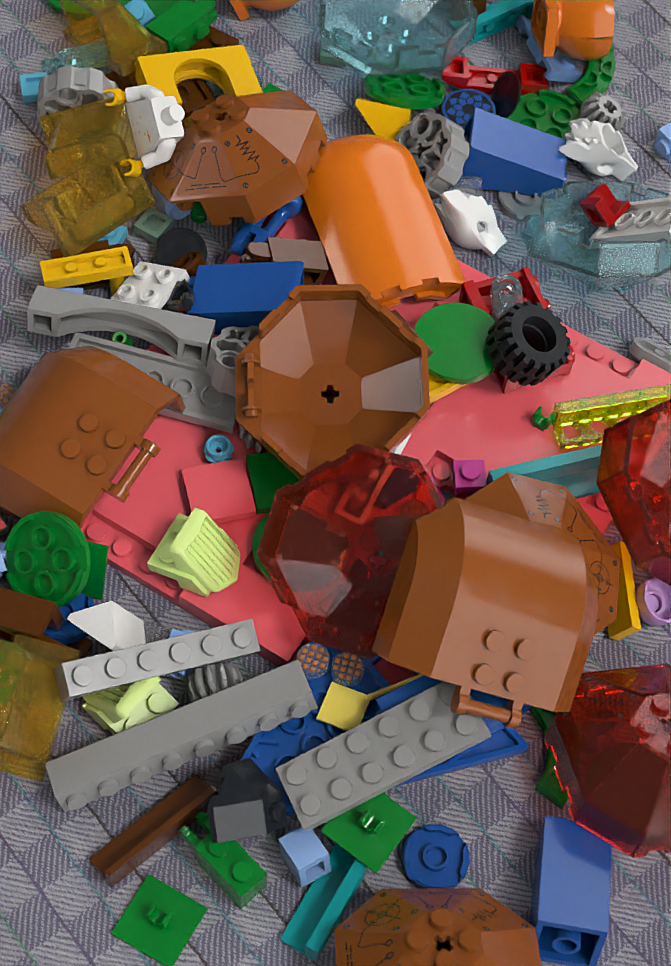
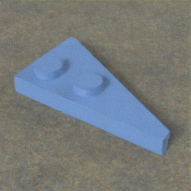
(558, 67)

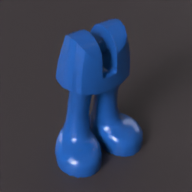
(253, 233)

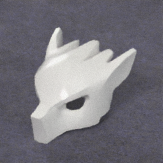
(590, 146)
(461, 218)

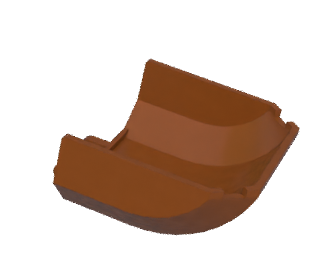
(74, 432)
(492, 609)

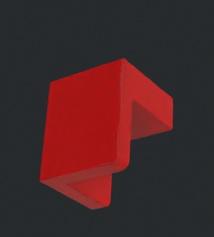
(603, 207)

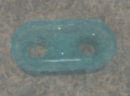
(503, 302)

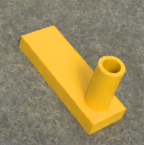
(87, 268)
(627, 617)

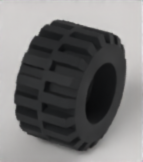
(528, 343)

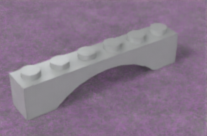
(66, 312)
(155, 659)

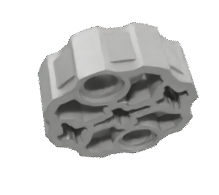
(71, 88)
(437, 149)
(222, 356)

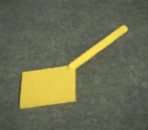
(346, 707)

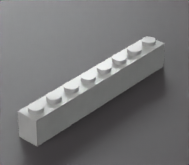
(180, 736)

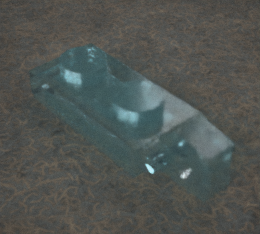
(82, 56)

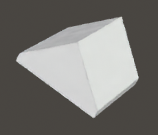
(110, 625)

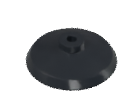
(506, 94)
(177, 243)

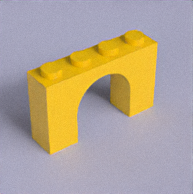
(224, 66)

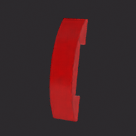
(483, 78)

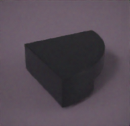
(181, 298)

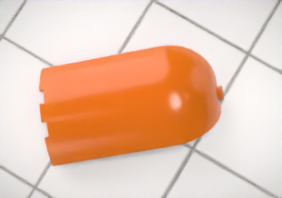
(380, 221)

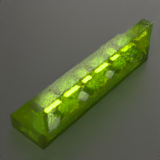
(603, 409)

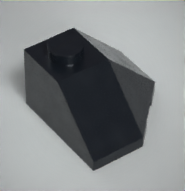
(246, 803)

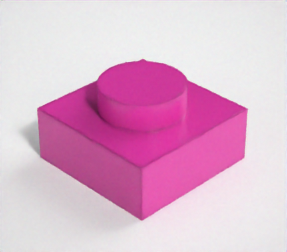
(468, 475)

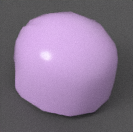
(654, 602)

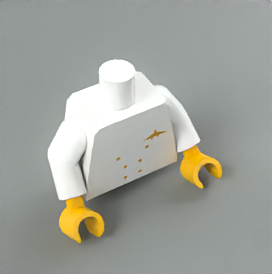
(153, 122)

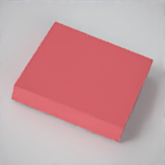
(220, 490)

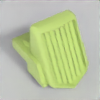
(197, 554)
(129, 705)

